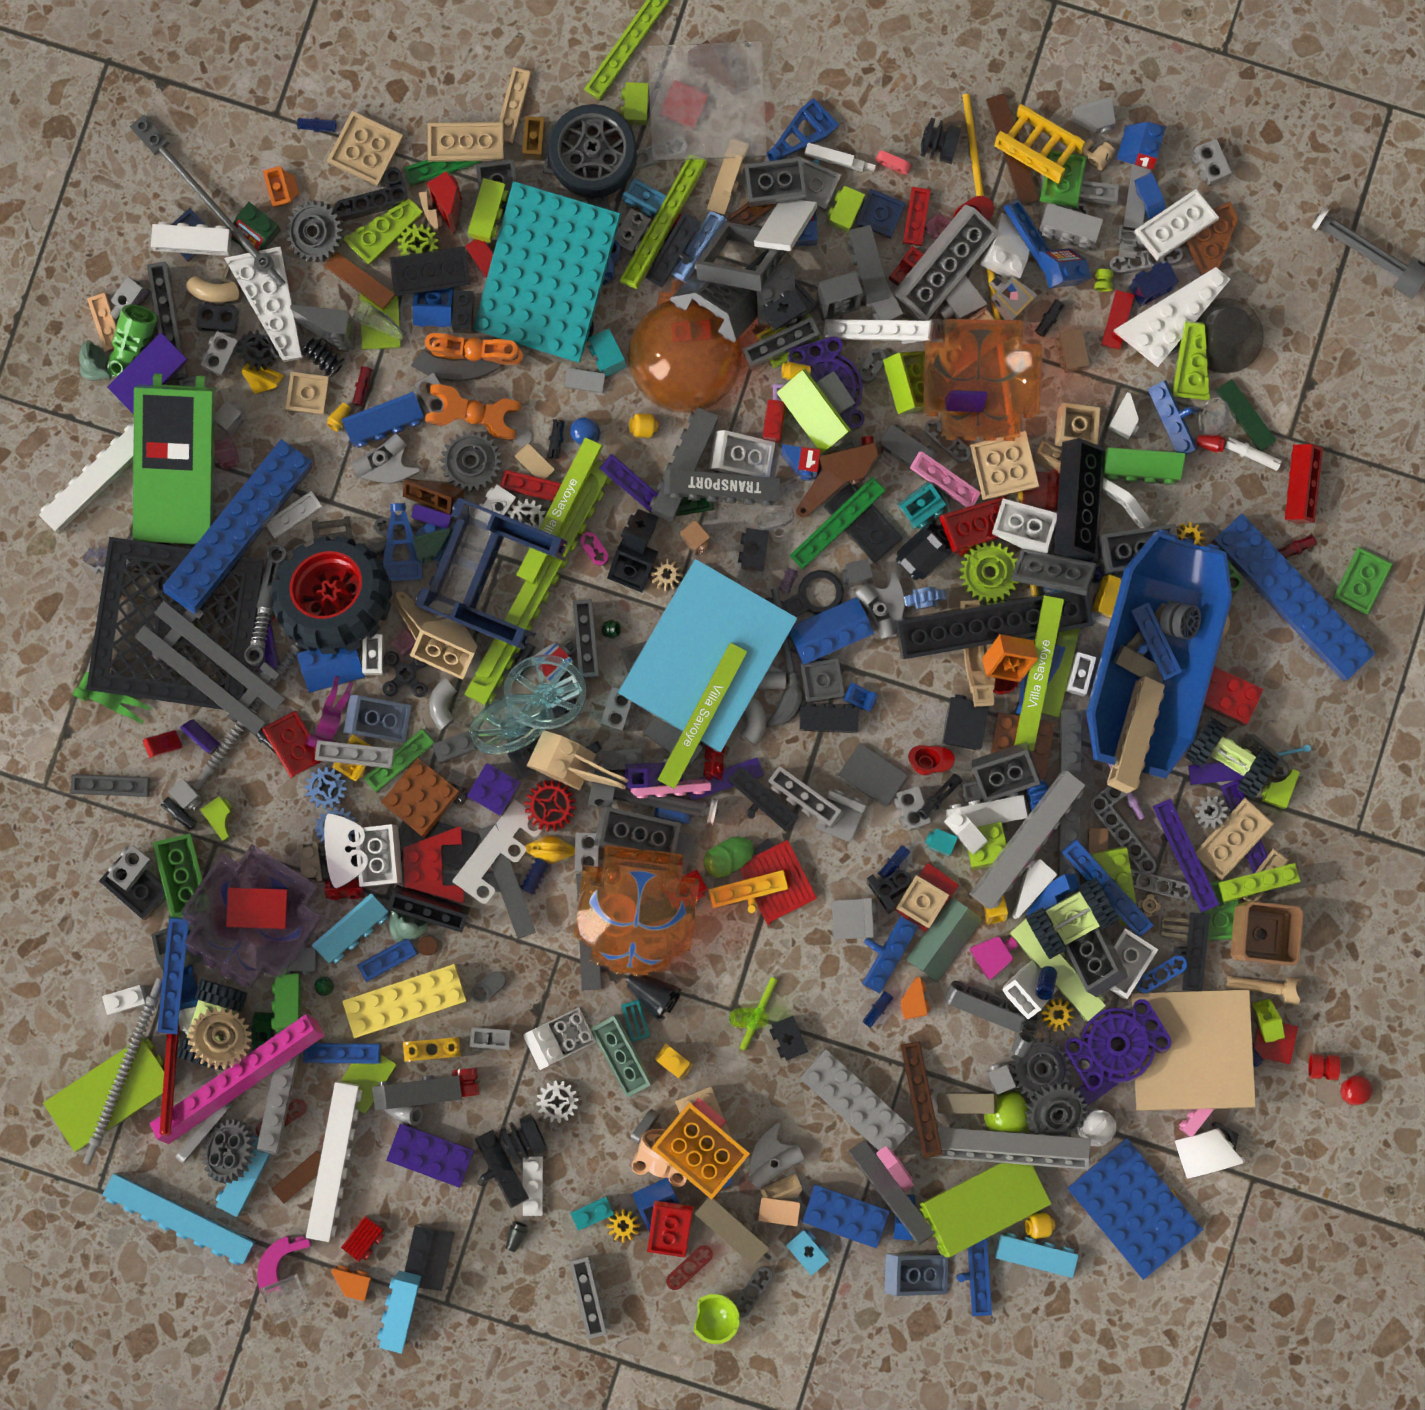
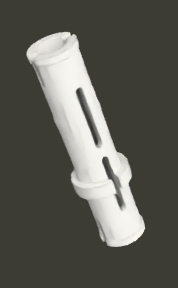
(1252, 453)

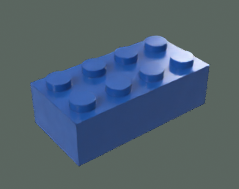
(845, 1216)

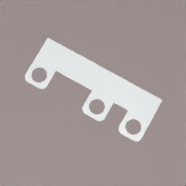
(494, 843)

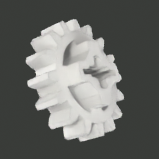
(532, 513)
(558, 1110)

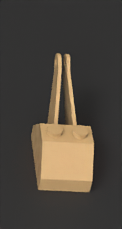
(438, 642)
(568, 762)

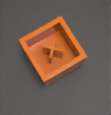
(1010, 658)

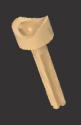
(1287, 990)

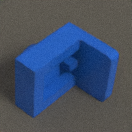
(860, 697)

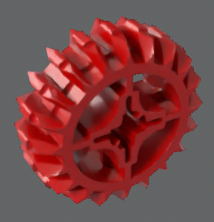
(566, 812)

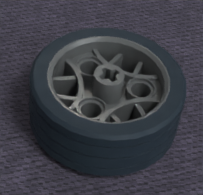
(592, 150)

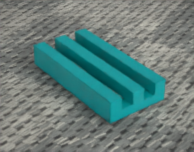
(640, 1036)

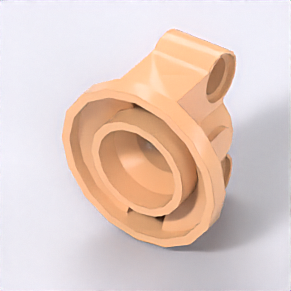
(653, 1162)

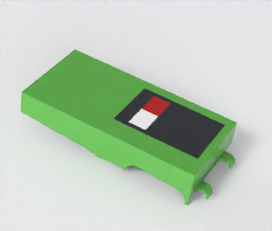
(173, 461)

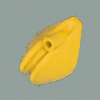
(550, 849)

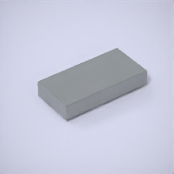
(584, 380)

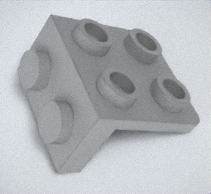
(848, 822)
(853, 918)

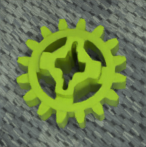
(425, 243)

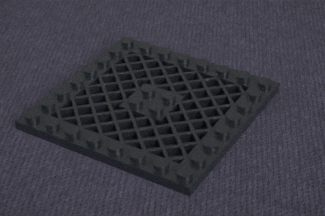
(112, 586)

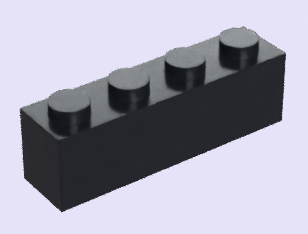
(428, 908)

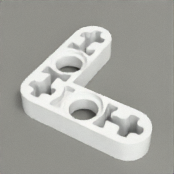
(1128, 502)

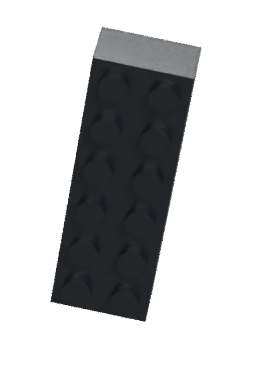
(1079, 500)

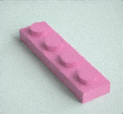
(945, 480)
(697, 786)

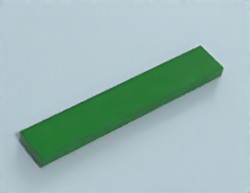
(837, 523)

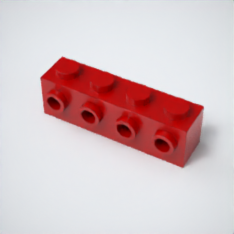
(1303, 483)

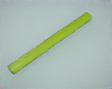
(762, 1005)

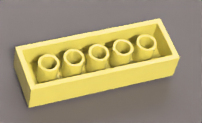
(404, 1001)

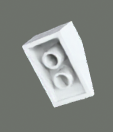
(1007, 251)
(741, 454)
(1025, 526)
(1033, 882)

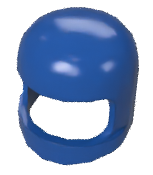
(583, 428)

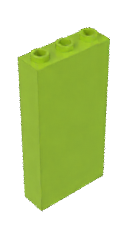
(81, 1103)
(983, 1205)

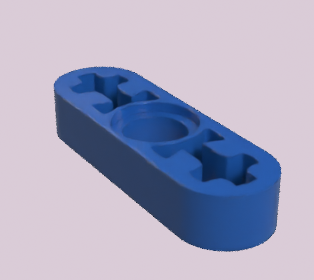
(1171, 962)

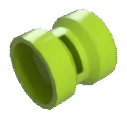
(1103, 280)

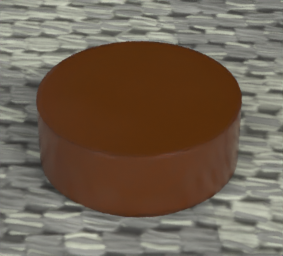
(427, 945)

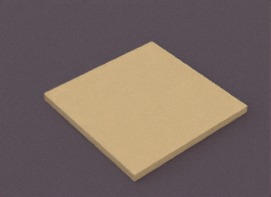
(1207, 1056)

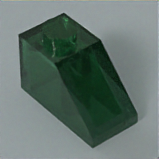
(430, 545)

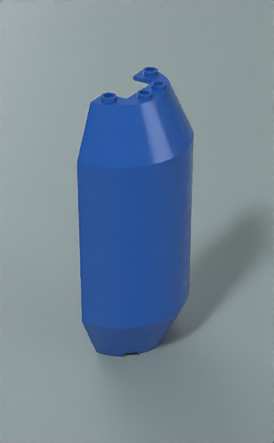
(1157, 574)

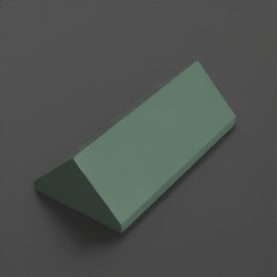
(944, 939)
(621, 1056)

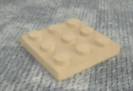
(365, 148)
(1004, 466)

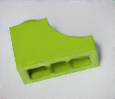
(1280, 793)
(217, 814)
(1268, 1020)

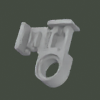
(1128, 241)

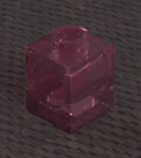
(936, 221)
(226, 453)

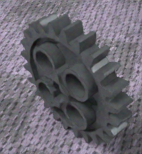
(229, 1151)

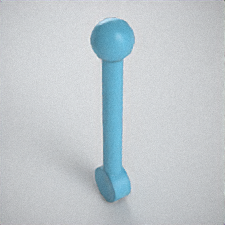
(1306, 748)

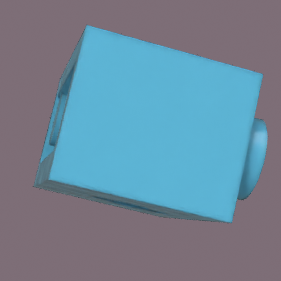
(810, 1263)

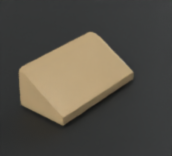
(1048, 456)

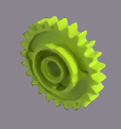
(975, 575)

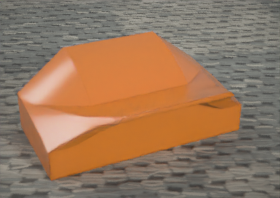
(281, 186)

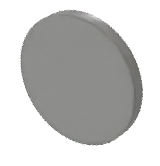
(523, 436)

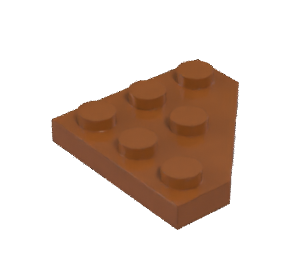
(1210, 244)

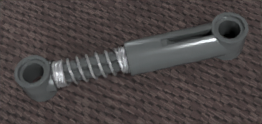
(264, 607)

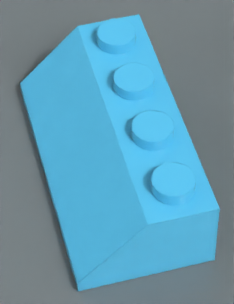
(351, 928)

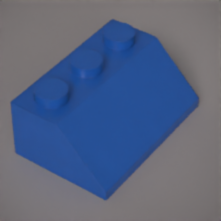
(321, 668)

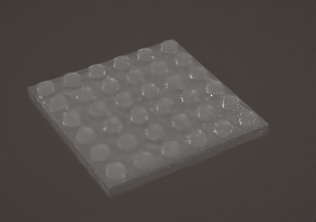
(707, 101)

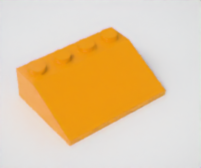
(700, 1150)

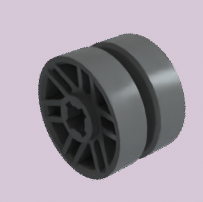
(1180, 620)

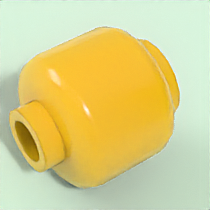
(643, 425)
(1039, 1225)

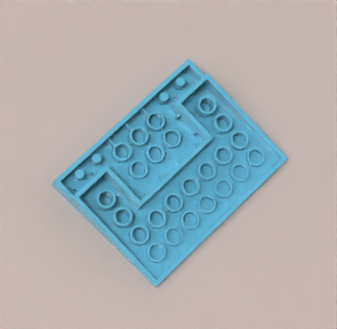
(690, 642)

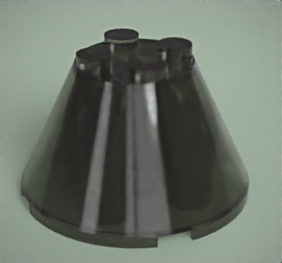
(1231, 334)

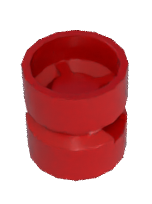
(1324, 1066)
(467, 1081)

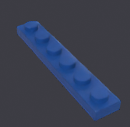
(1121, 902)
(173, 975)

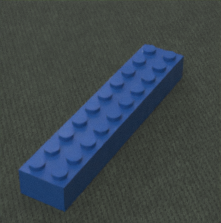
(237, 526)
(1293, 598)

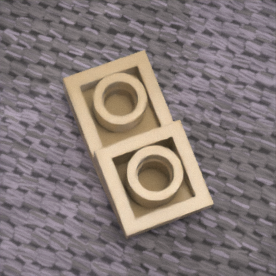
(433, 218)

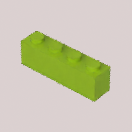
(1258, 883)

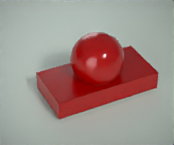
(162, 744)

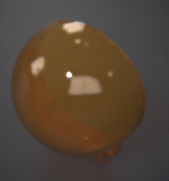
(682, 357)

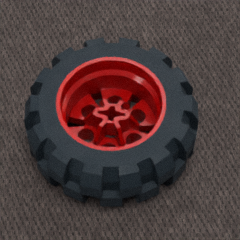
(348, 620)

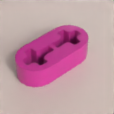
(590, 551)

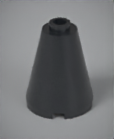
(654, 994)

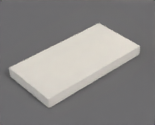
(1176, 224)
(785, 225)

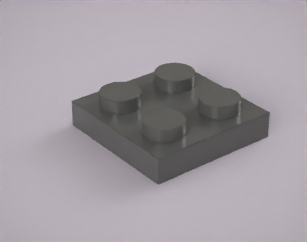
(822, 680)

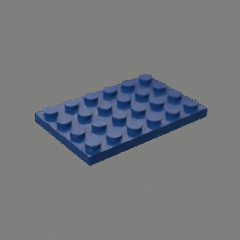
(1135, 1208)

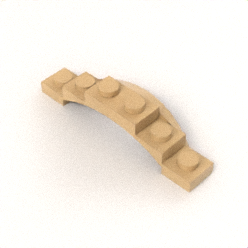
(980, 684)

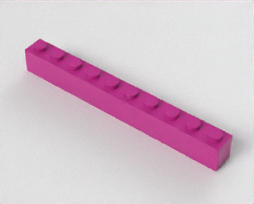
(241, 1077)

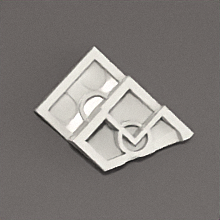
(1207, 1153)

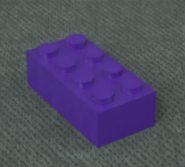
(430, 1155)

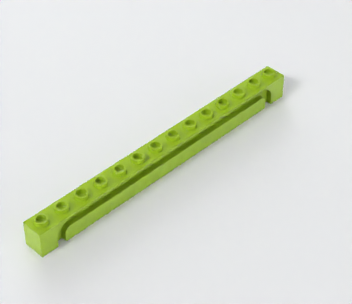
(528, 602)

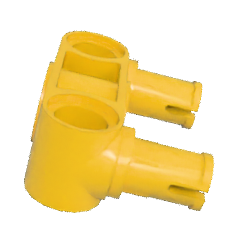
(417, 1049)

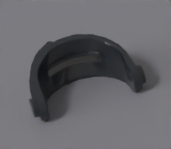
(1232, 1135)

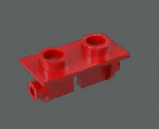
(715, 766)
(351, 890)

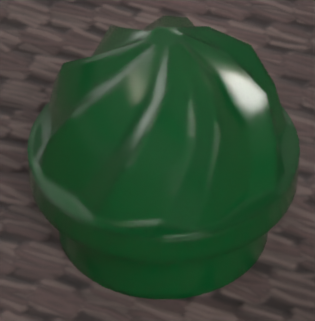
(611, 629)
(324, 986)

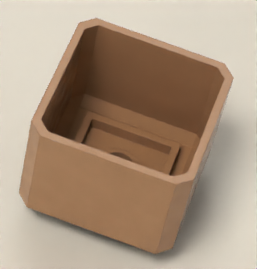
(1281, 928)

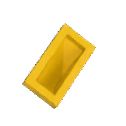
(262, 379)

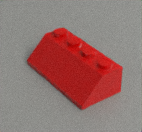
(446, 199)

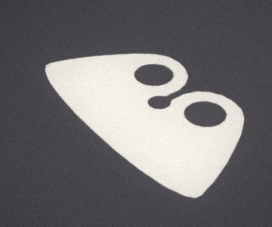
(338, 860)

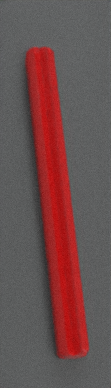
(169, 1084)

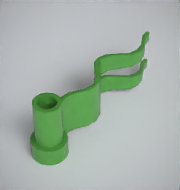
(109, 700)

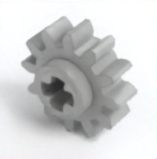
(1217, 816)

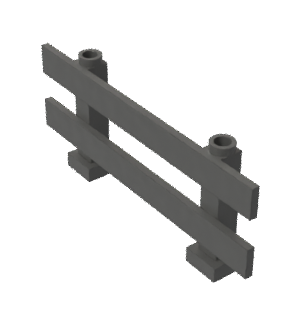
(256, 685)

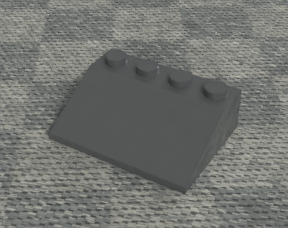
(330, 325)

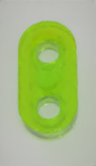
(747, 1018)

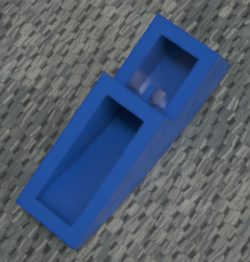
(1055, 892)

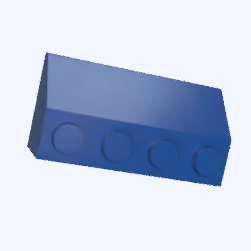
(383, 420)
(830, 630)

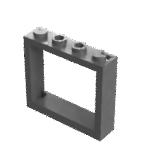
(735, 276)

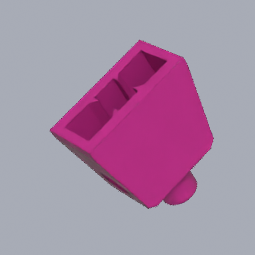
(993, 955)

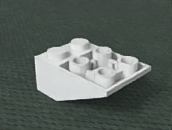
(559, 1038)

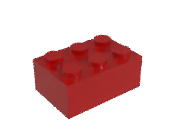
(1231, 696)

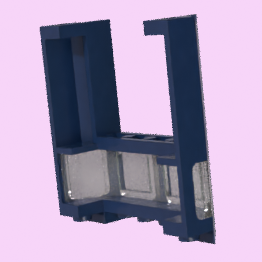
(468, 563)

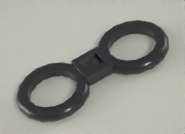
(800, 604)

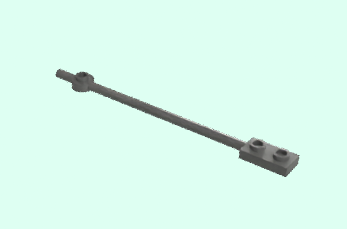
(157, 143)

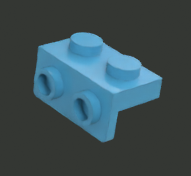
(643, 197)

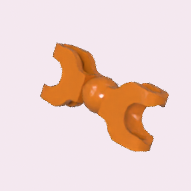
(474, 349)
(473, 412)

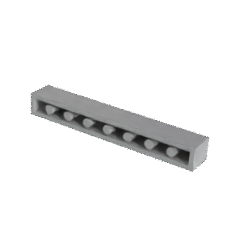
(1027, 839)
(1015, 1148)

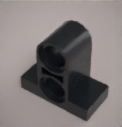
(891, 883)

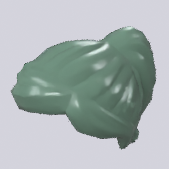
(93, 362)
(406, 927)

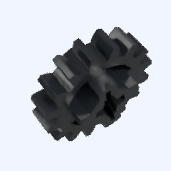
(256, 351)

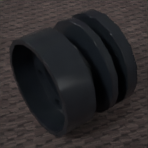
(940, 140)
(523, 1139)

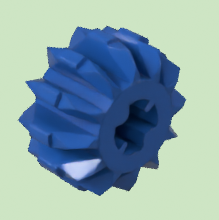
(1035, 794)

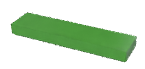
(402, 759)

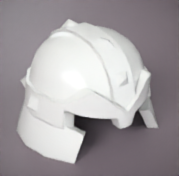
(1098, 1127)

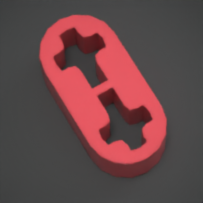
(893, 162)
(709, 1112)

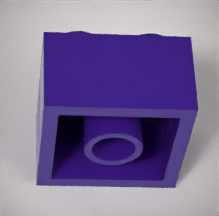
(494, 789)

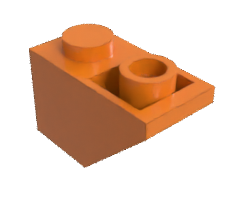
(913, 1000)
(352, 1284)

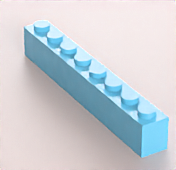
(178, 1218)

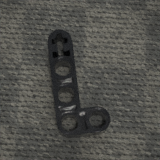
(370, 198)

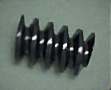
(322, 357)

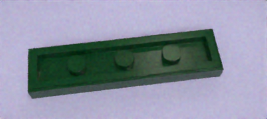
(1246, 415)

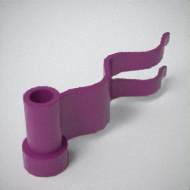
(330, 716)

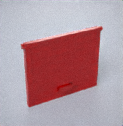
(782, 902)

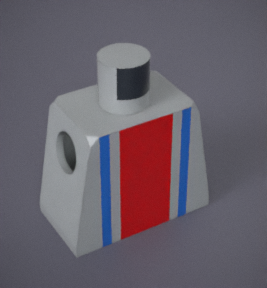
(555, 650)

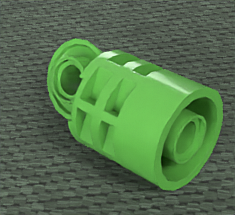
(130, 336)

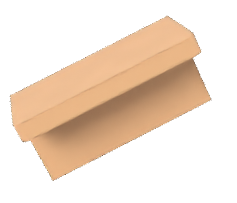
(779, 1211)

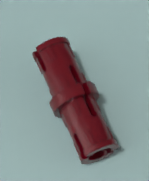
(362, 386)
(1297, 547)

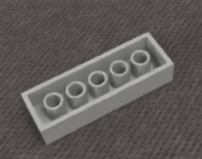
(945, 262)
(855, 1102)

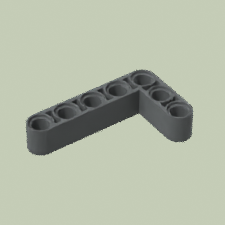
(1122, 823)
(996, 1011)

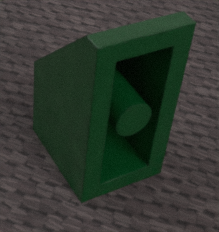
(261, 1029)

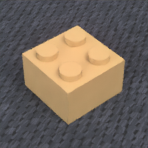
(1077, 422)

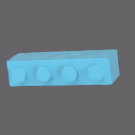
(236, 1194)
(1035, 1255)
(399, 1312)

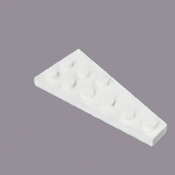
(269, 300)
(1161, 326)

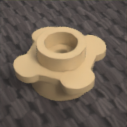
(1149, 900)

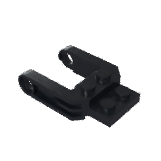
(522, 756)

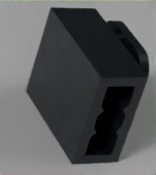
(964, 723)

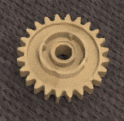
(219, 1024)

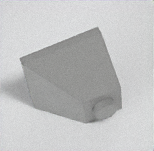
(1095, 116)

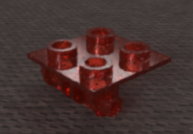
(1046, 494)

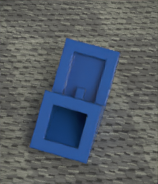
(1150, 194)
(189, 989)

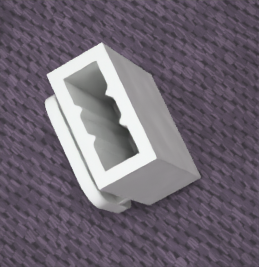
(1022, 990)

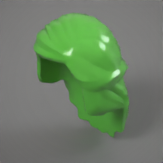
(728, 856)

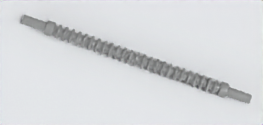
(209, 769)
(96, 1141)

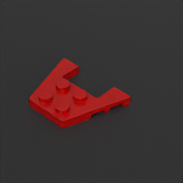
(424, 865)

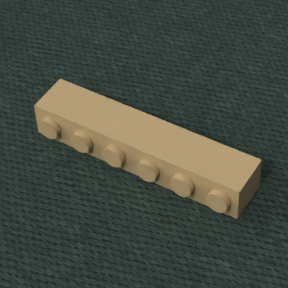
(1136, 734)

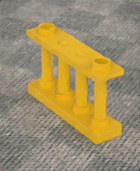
(1031, 158)

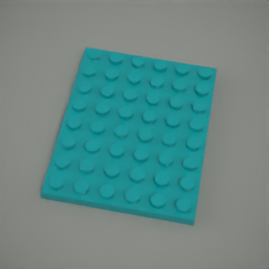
(547, 271)

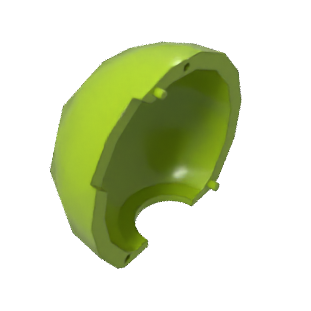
(1009, 1114)
(716, 1319)

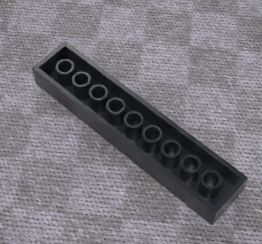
(984, 622)

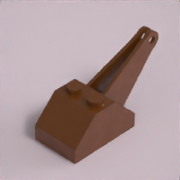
(838, 469)

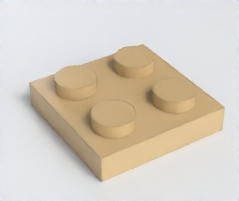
(307, 393)
(922, 901)

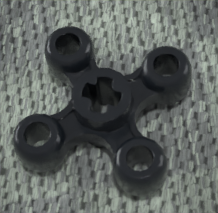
(399, 680)

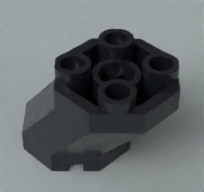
(925, 551)

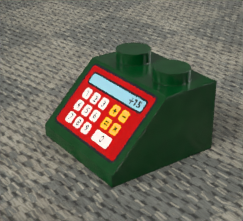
(255, 227)

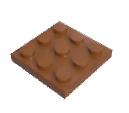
(1005, 736)
(420, 797)

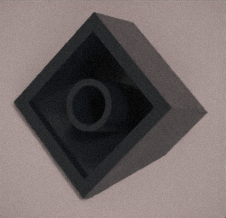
(631, 567)

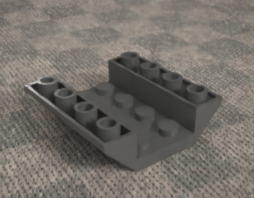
(728, 302)

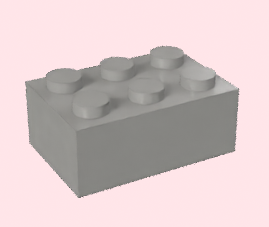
(1070, 227)

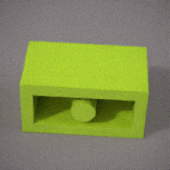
(636, 103)
(846, 208)

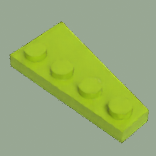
(1191, 369)

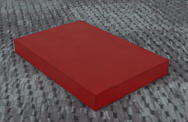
(289, 740)
(938, 880)
(257, 908)
(670, 1229)

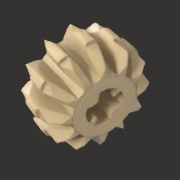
(660, 572)

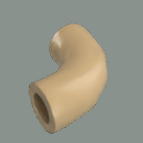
(212, 292)

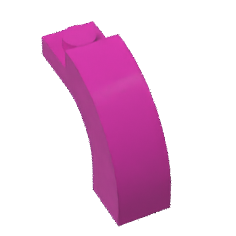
(269, 1262)

